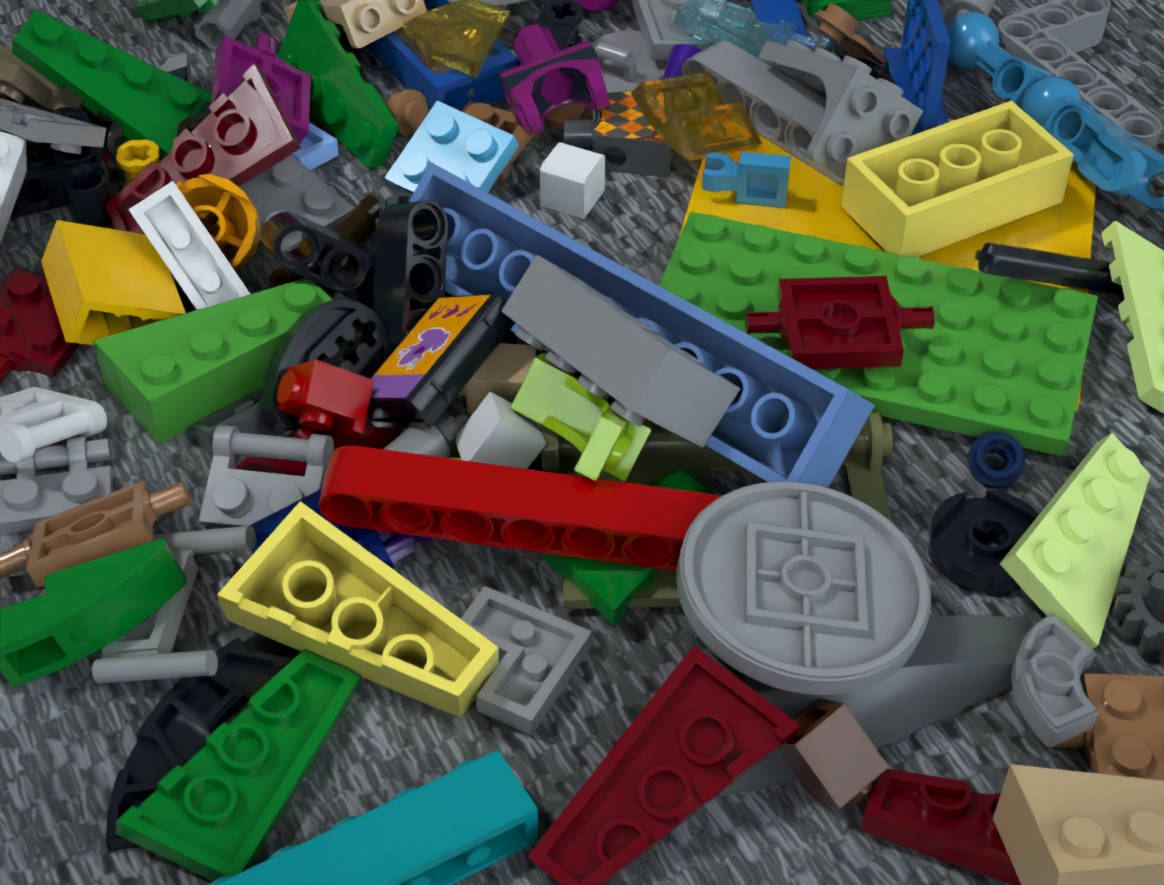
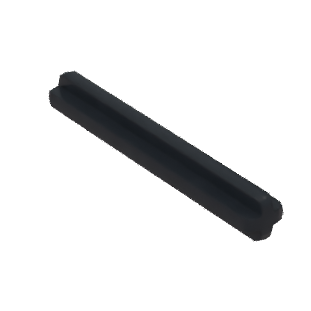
(1046, 267)

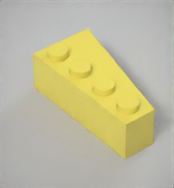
(342, 602)

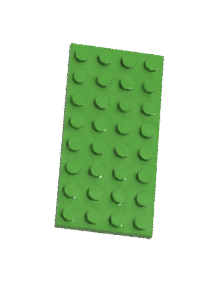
(1000, 346)

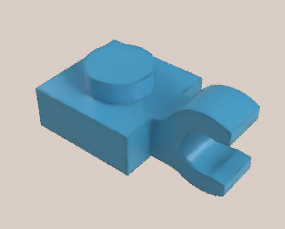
(756, 178)

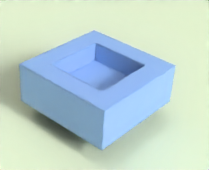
(316, 148)

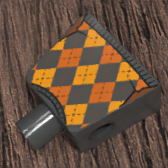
(622, 137)

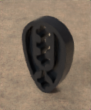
(316, 337)

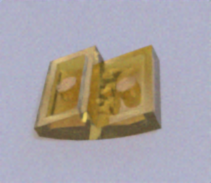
(694, 116)

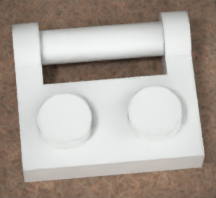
(44, 417)

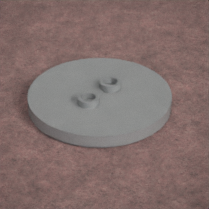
(803, 588)

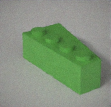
(201, 359)

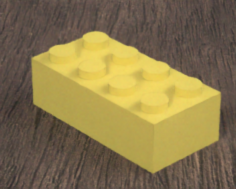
(955, 180)

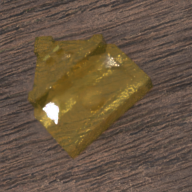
(458, 34)

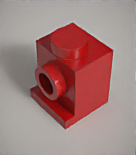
(326, 398)

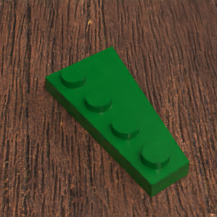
(110, 81)
(337, 91)

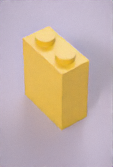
(106, 281)

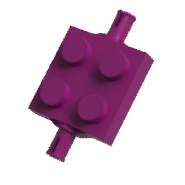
(287, 82)

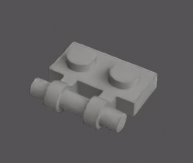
(42, 496)

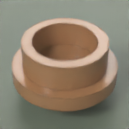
(408, 109)

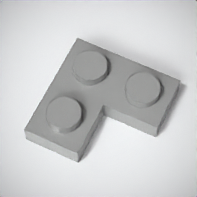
(534, 658)

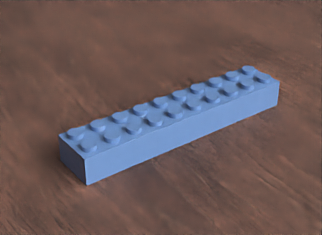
(785, 416)

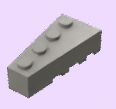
(617, 354)

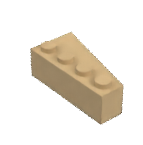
(1082, 827)

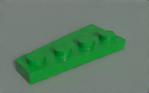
(236, 788)

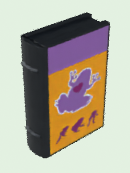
(437, 360)

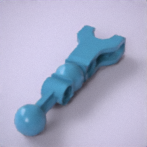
(1099, 145)

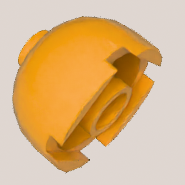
(226, 215)

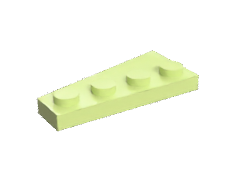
(1141, 273)
(1081, 539)

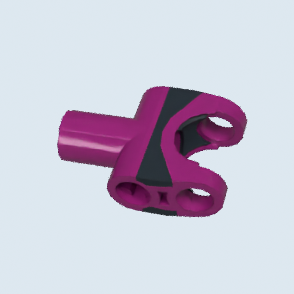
(551, 78)

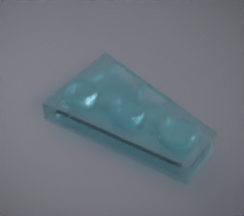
(726, 21)

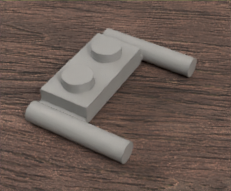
(147, 648)

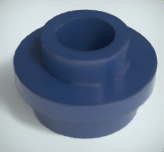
(999, 444)

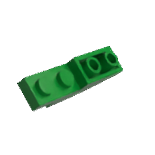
(86, 610)

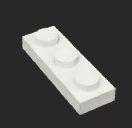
(187, 248)

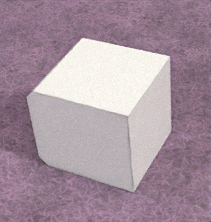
(572, 180)
(499, 435)

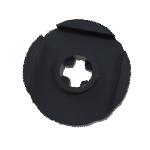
(962, 555)

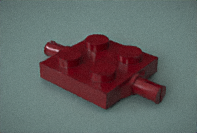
(840, 322)
(30, 327)

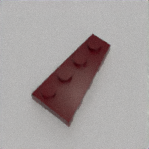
(668, 764)

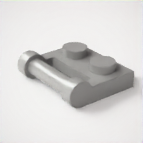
(247, 496)

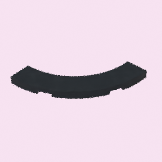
(187, 717)

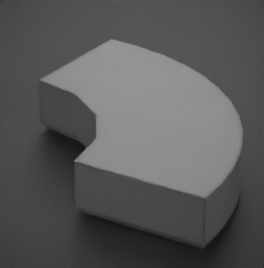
(1049, 682)

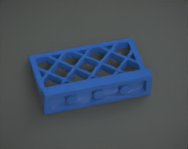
(922, 62)

